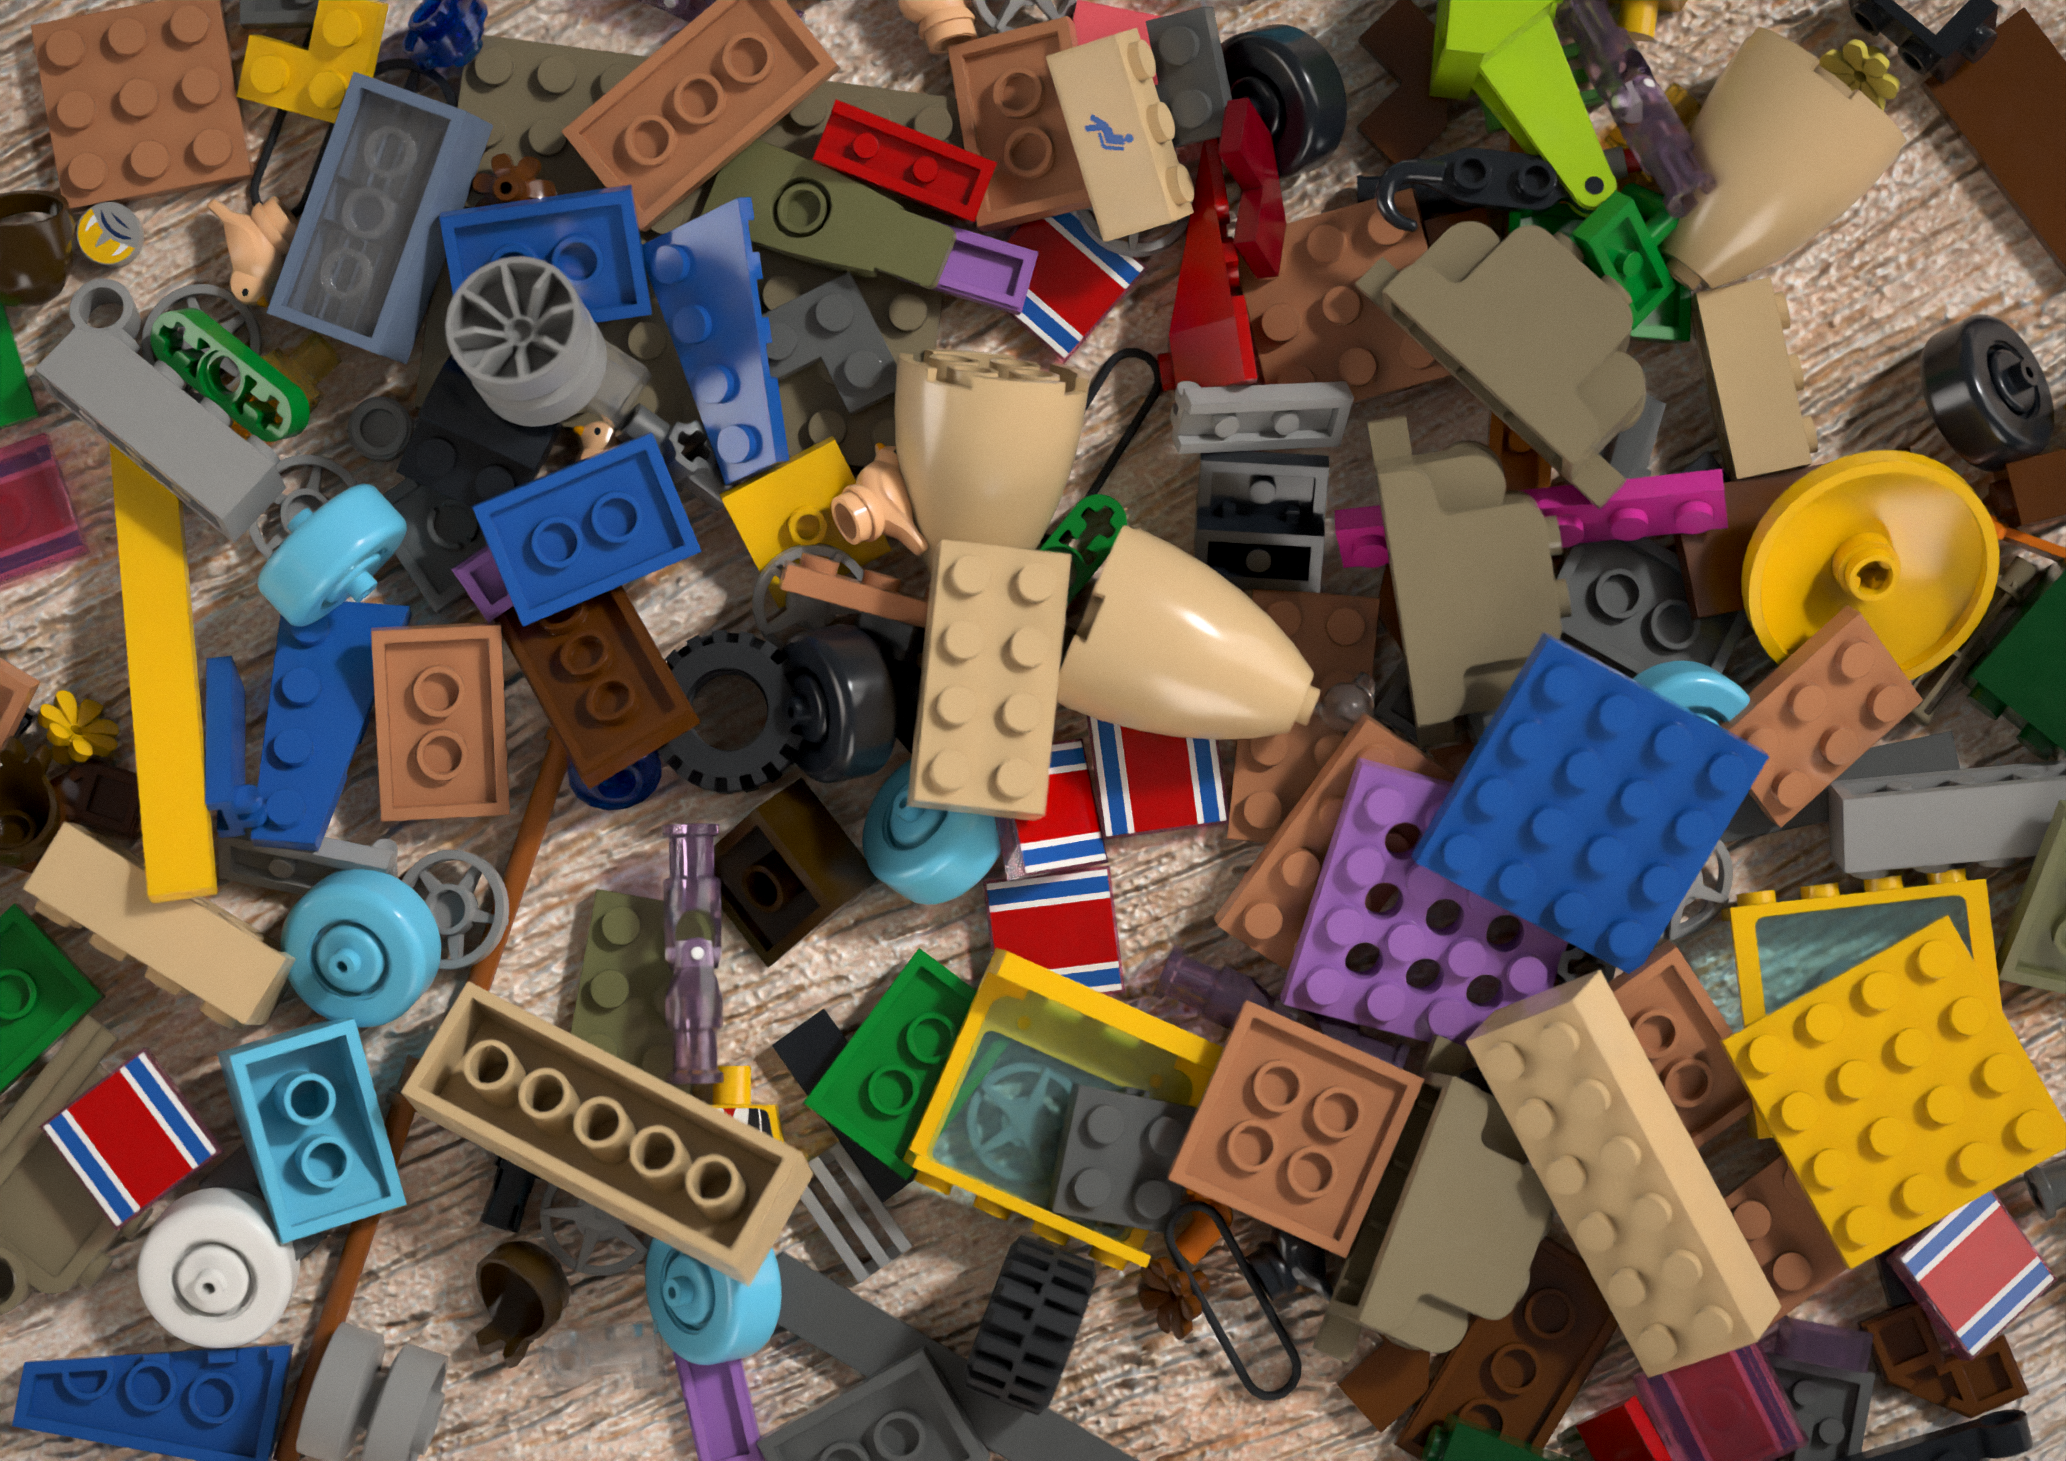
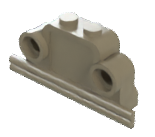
(1527, 339)
(1464, 574)
(48, 1221)
(1445, 1224)

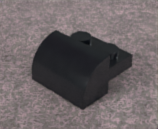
(467, 447)
(1262, 518)

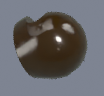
(34, 255)

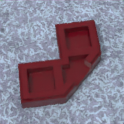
(1251, 159)

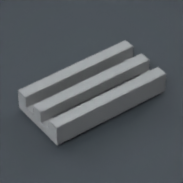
(879, 1256)

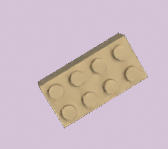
(989, 680)
(183, 941)

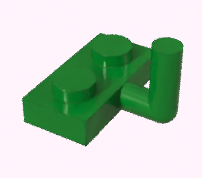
(1626, 248)

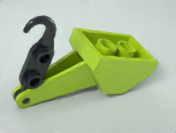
(1520, 72)

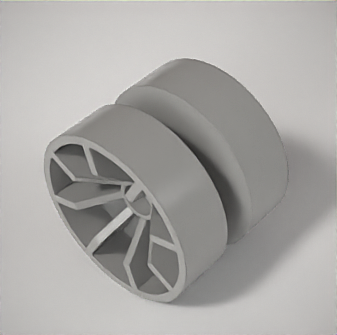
(526, 341)
(355, 1397)

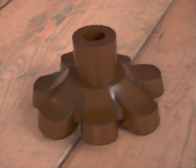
(505, 175)
(1172, 1296)

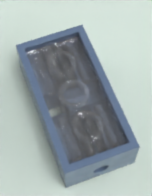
(372, 220)

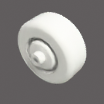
(217, 1269)

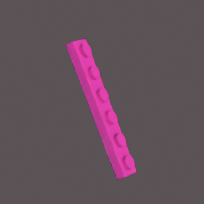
(1639, 509)

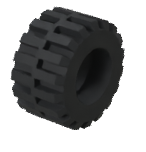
(766, 756)
(1030, 1325)

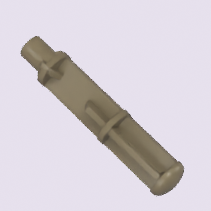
(2007, 592)

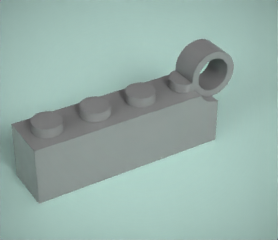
(154, 420)
(1943, 817)

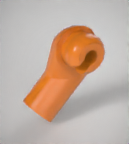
(1202, 1231)

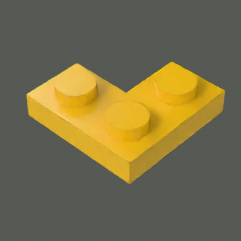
(315, 78)

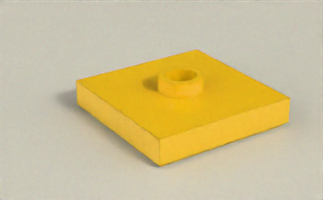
(794, 508)

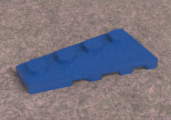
(714, 316)
(317, 719)
(165, 1403)

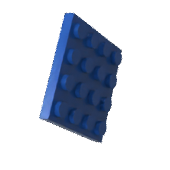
(1589, 805)

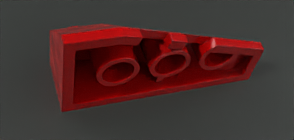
(1209, 322)

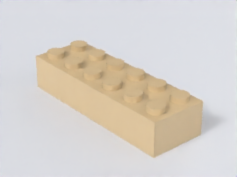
(608, 1133)
(1624, 1175)

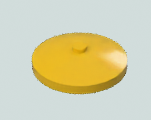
(1886, 538)

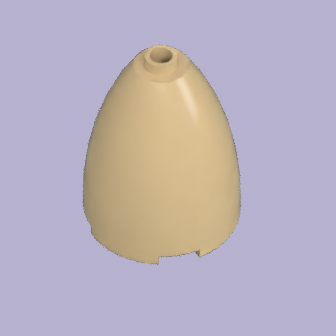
(1785, 157)
(985, 444)
(1181, 651)

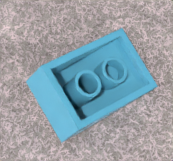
(312, 1127)

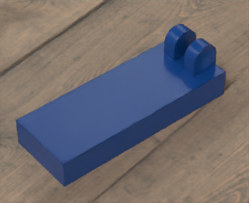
(225, 789)

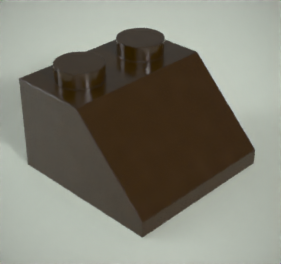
(787, 871)

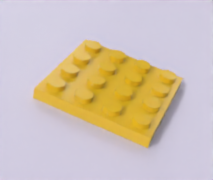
(1897, 1091)

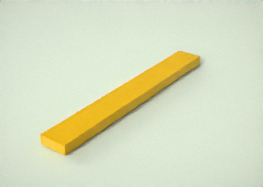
(163, 685)

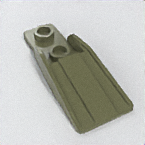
(830, 218)

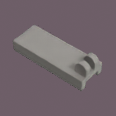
(1259, 416)
(300, 869)

